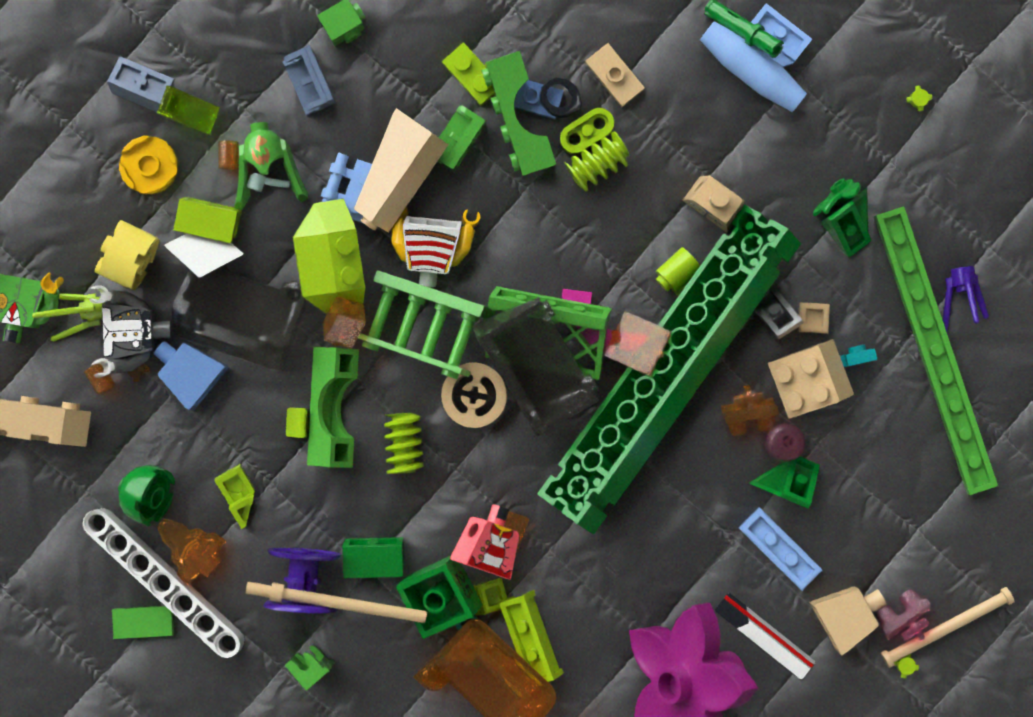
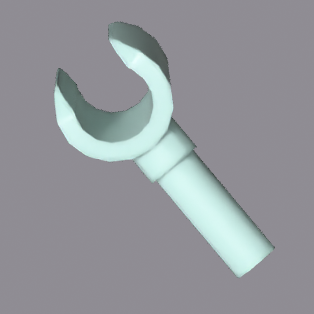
(257, 181)

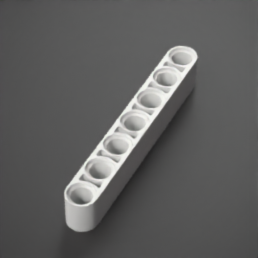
(149, 580)

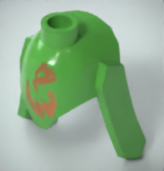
(261, 150)

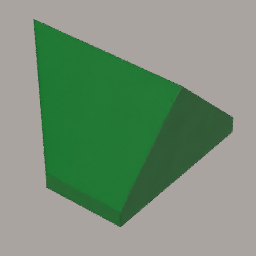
(850, 225)
(791, 481)

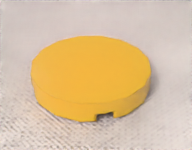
(148, 165)

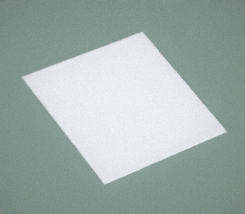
(202, 253)

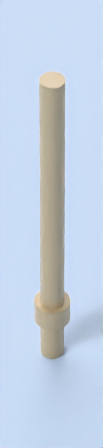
(278, 593)

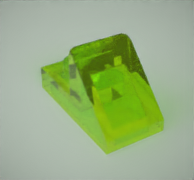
(187, 110)

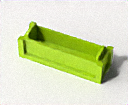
(530, 634)

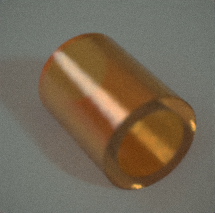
(228, 155)
(99, 384)

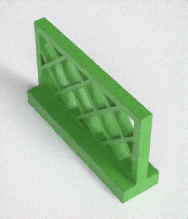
(567, 312)

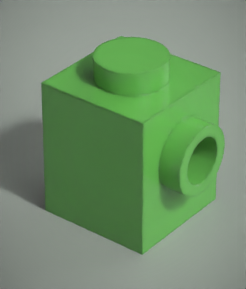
(342, 22)

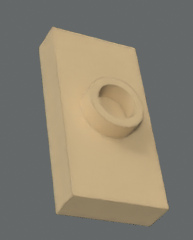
(614, 75)

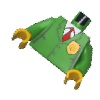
(21, 299)

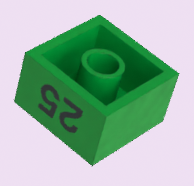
(443, 592)

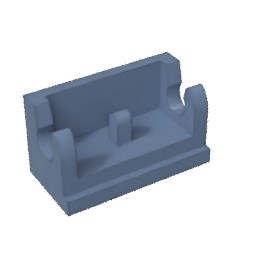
(308, 80)
(138, 83)

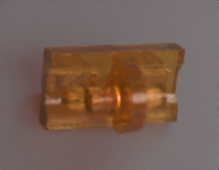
(749, 407)

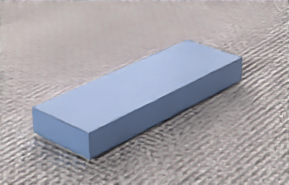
(780, 548)

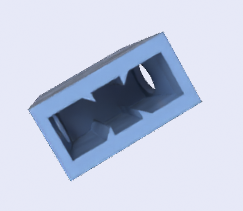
(189, 372)

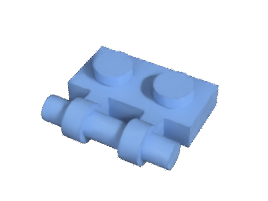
(357, 180)

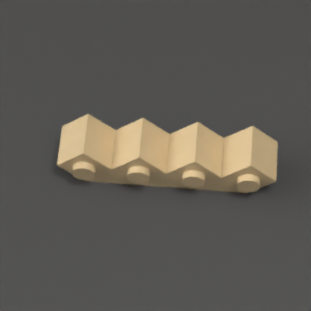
(44, 423)

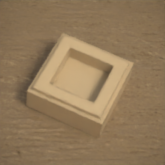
(814, 317)

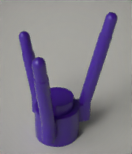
(964, 281)

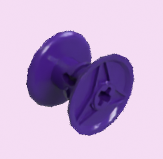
(302, 576)

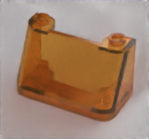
(488, 674)

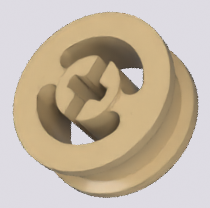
(470, 418)

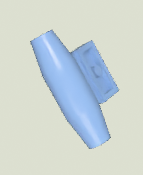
(756, 67)

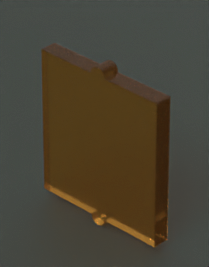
(637, 343)

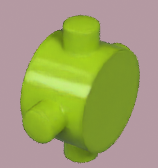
(919, 98)
(906, 666)

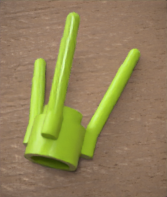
(87, 310)

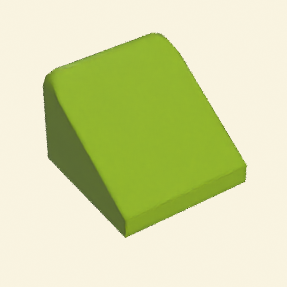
(297, 422)
(490, 594)

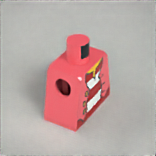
(488, 544)

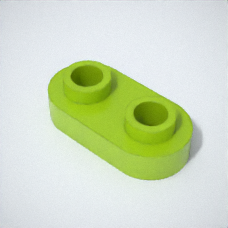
(586, 131)

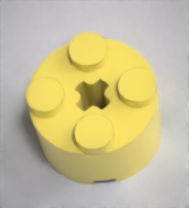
(127, 255)

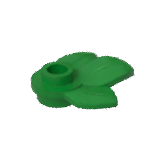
(840, 193)

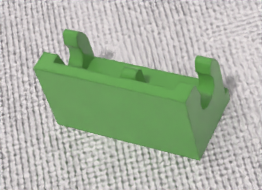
(460, 136)
(309, 669)

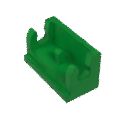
(373, 557)

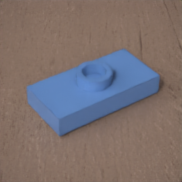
(528, 99)

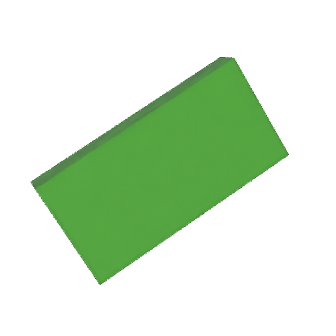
(142, 622)

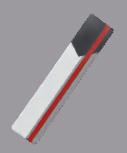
(765, 635)

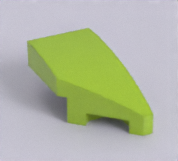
(238, 493)

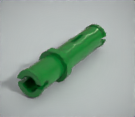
(752, 33)

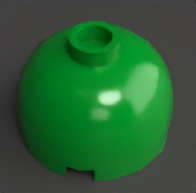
(145, 493)

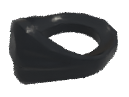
(561, 112)

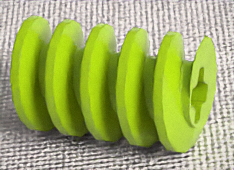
(598, 161)
(403, 443)

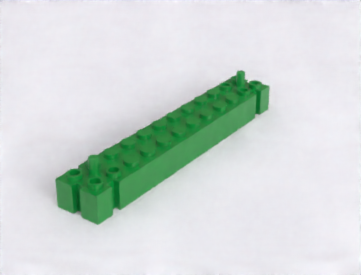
(645, 407)

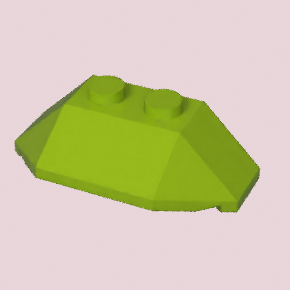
(329, 256)

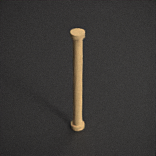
(948, 627)

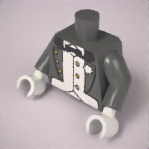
(128, 331)

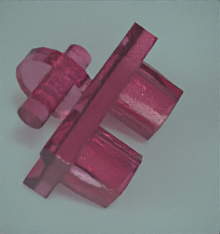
(915, 608)

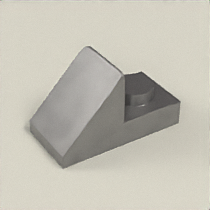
(777, 314)

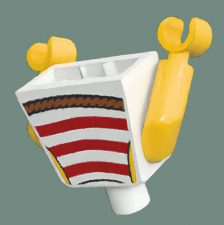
(432, 244)

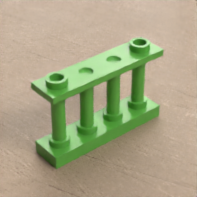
(443, 304)

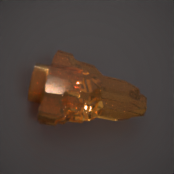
(192, 549)

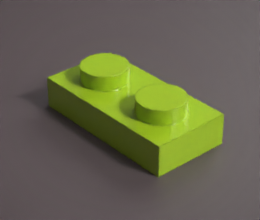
(467, 70)

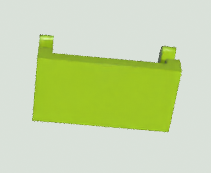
(207, 219)

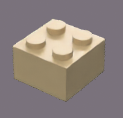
(811, 379)

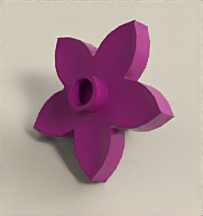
(687, 668)

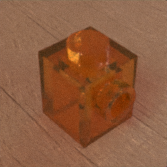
(344, 322)

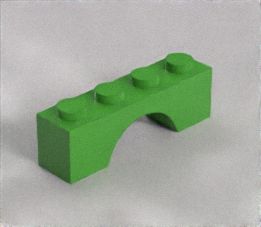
(506, 77)
(331, 374)

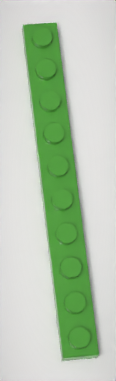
(936, 351)

